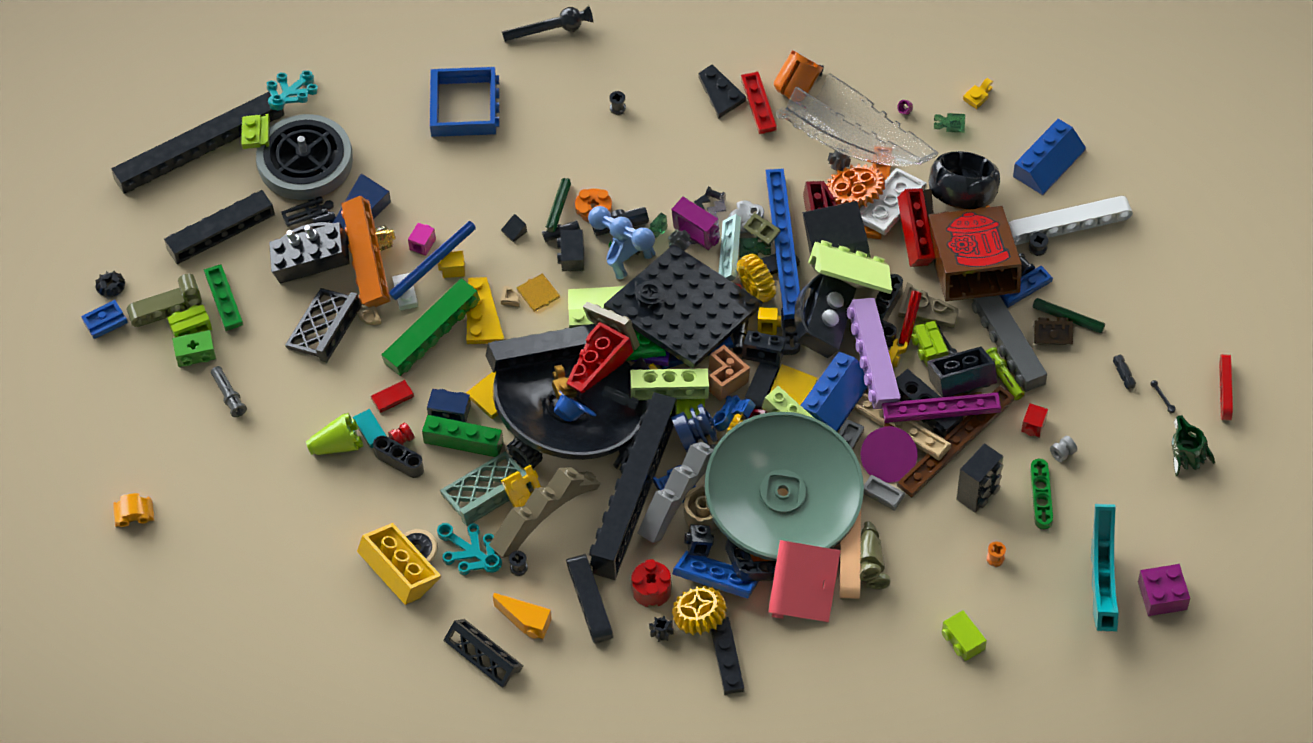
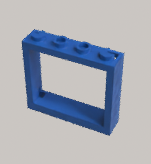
(459, 76)

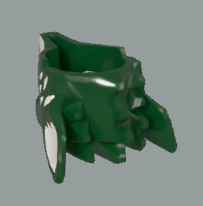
(1188, 447)

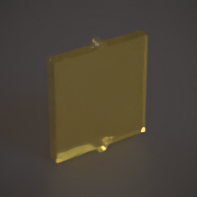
(538, 292)

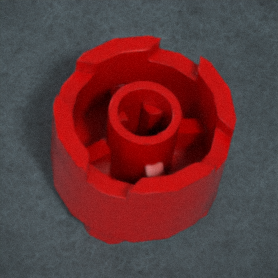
(651, 583)

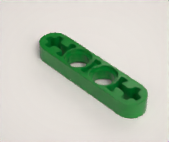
(1044, 493)

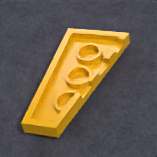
(483, 320)

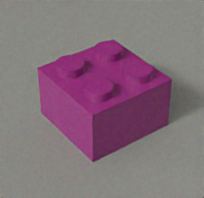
(1163, 590)

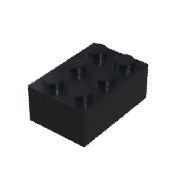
(962, 372)
(980, 478)

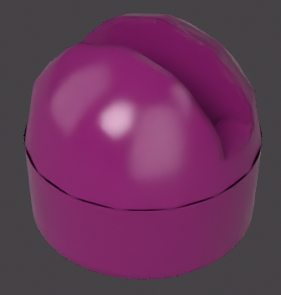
(904, 110)

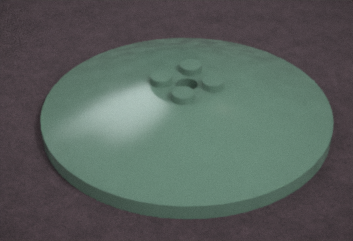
(789, 454)

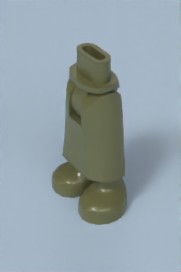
(871, 558)

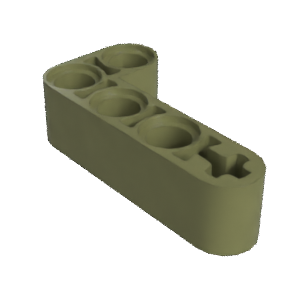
(166, 303)

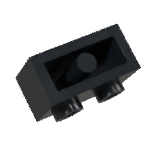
(572, 250)
(763, 348)

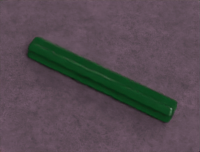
(558, 205)
(1062, 312)

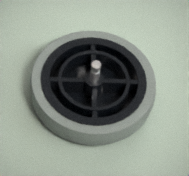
(305, 157)

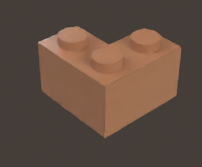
(728, 373)

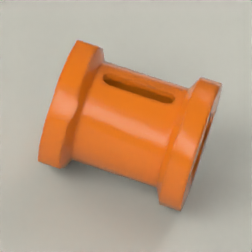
(996, 554)

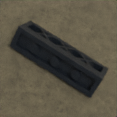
(487, 647)

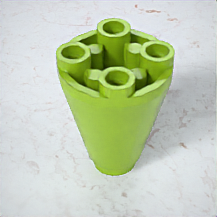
(336, 437)

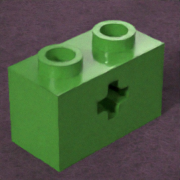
(194, 348)

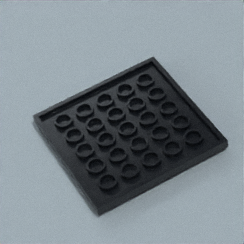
(697, 306)

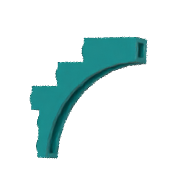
(1103, 572)

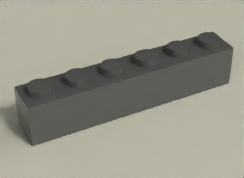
(1010, 342)

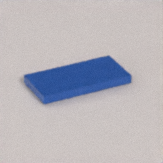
(713, 574)

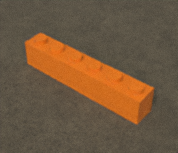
(365, 252)

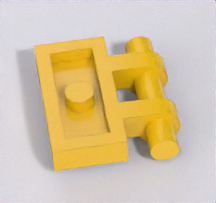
(516, 486)

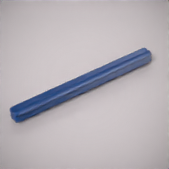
(432, 260)

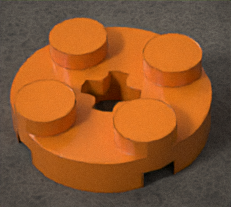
(590, 196)

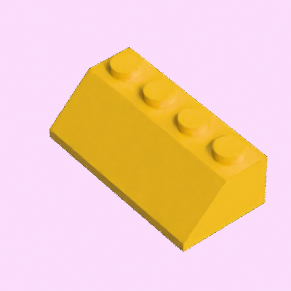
(398, 563)

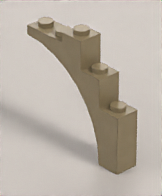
(543, 501)

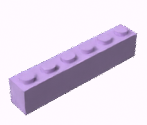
(873, 352)

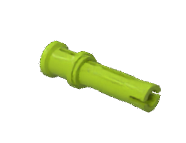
(1001, 365)

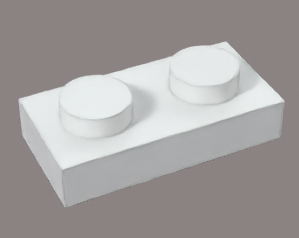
(408, 299)

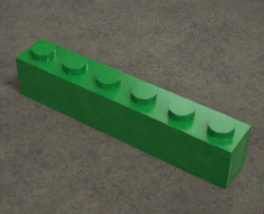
(430, 327)

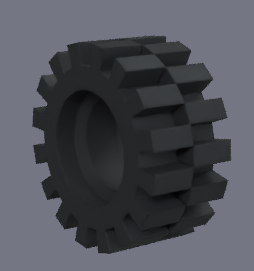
(524, 454)

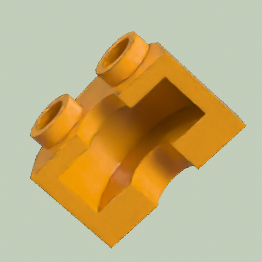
(133, 508)

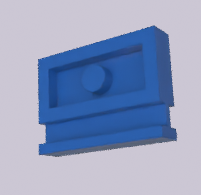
(104, 319)

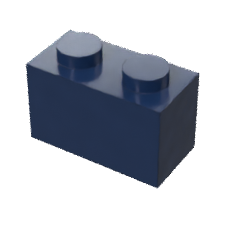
(449, 404)

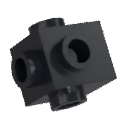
(699, 540)

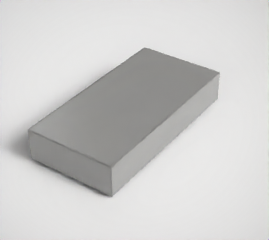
(883, 492)

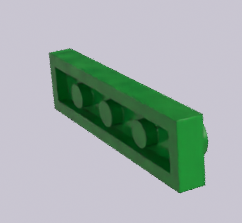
(223, 297)

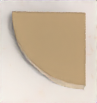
(509, 297)
(369, 316)

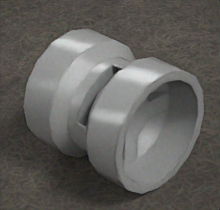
(1063, 448)

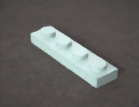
(730, 247)

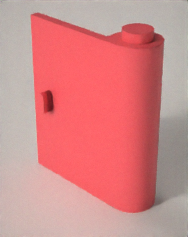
(800, 579)

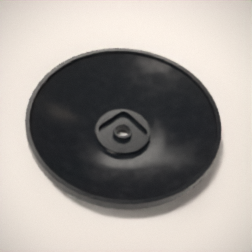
(527, 406)

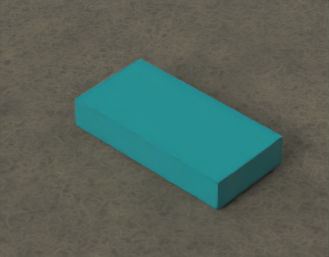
(368, 426)

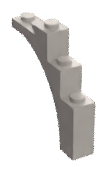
(668, 500)

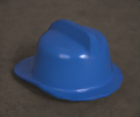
(570, 409)

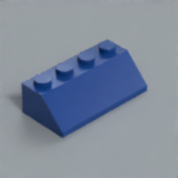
(1049, 157)
(836, 391)

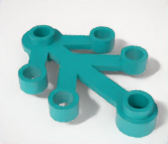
(278, 101)
(470, 550)

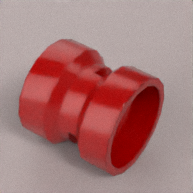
(402, 434)

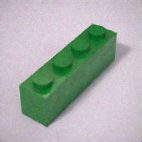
(462, 436)

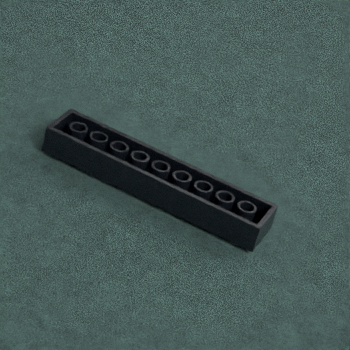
(633, 486)

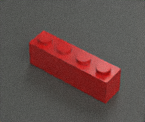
(916, 227)

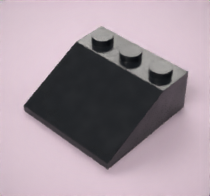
(838, 225)

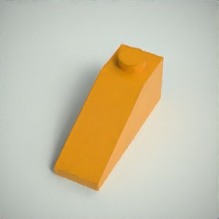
(527, 617)

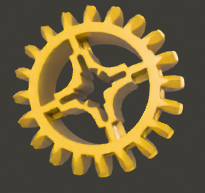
(756, 277)
(699, 610)

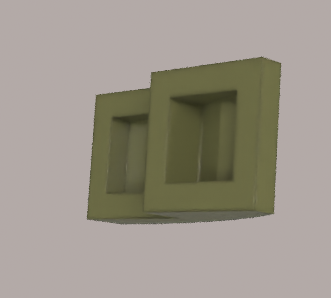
(761, 229)

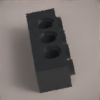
(910, 383)

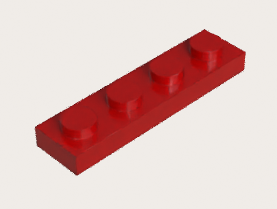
(758, 103)

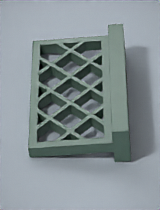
(494, 496)

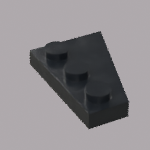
(722, 92)

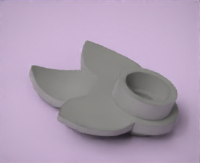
(745, 211)

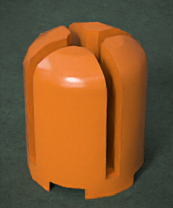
(796, 72)

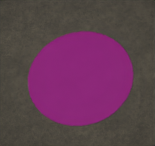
(888, 453)

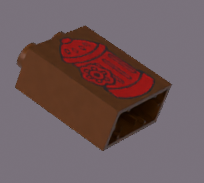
(975, 253)

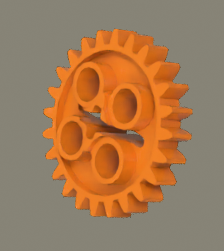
(857, 184)

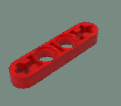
(1226, 396)

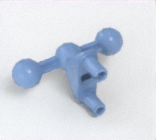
(625, 241)

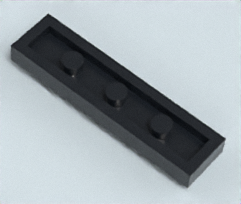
(727, 658)

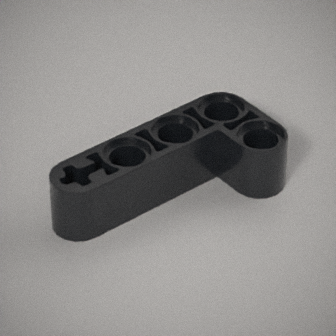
(886, 307)

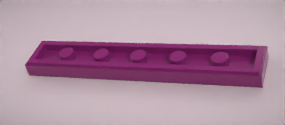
(941, 407)

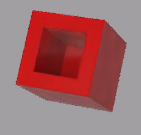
(1034, 420)

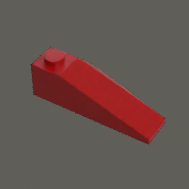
(601, 355)

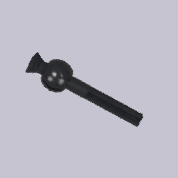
(569, 19)

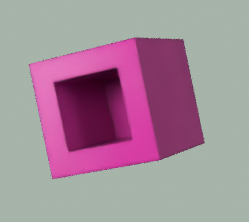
(421, 238)

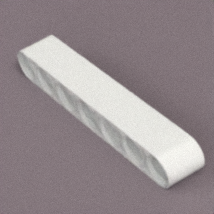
(1071, 219)

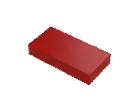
(392, 396)

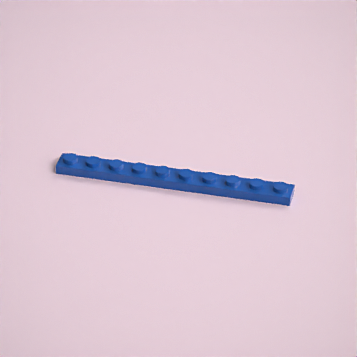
(784, 241)

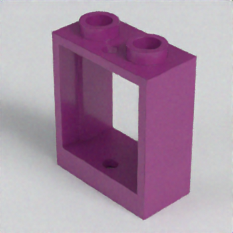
(697, 222)

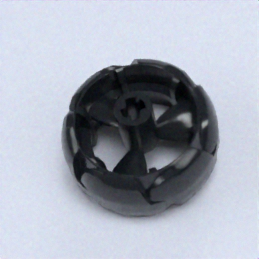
(964, 180)

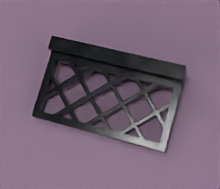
(336, 327)

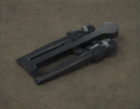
(317, 211)

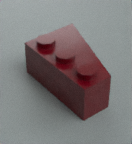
(817, 195)

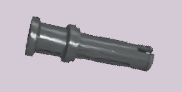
(231, 397)

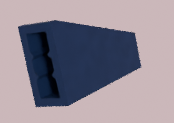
(370, 190)

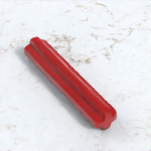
(910, 317)

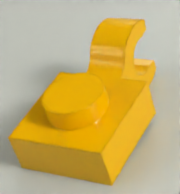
(978, 95)
(895, 350)

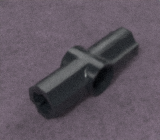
(637, 217)

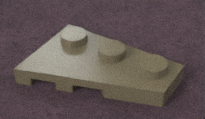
(930, 309)
(608, 317)

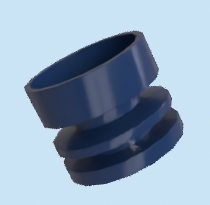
(695, 428)

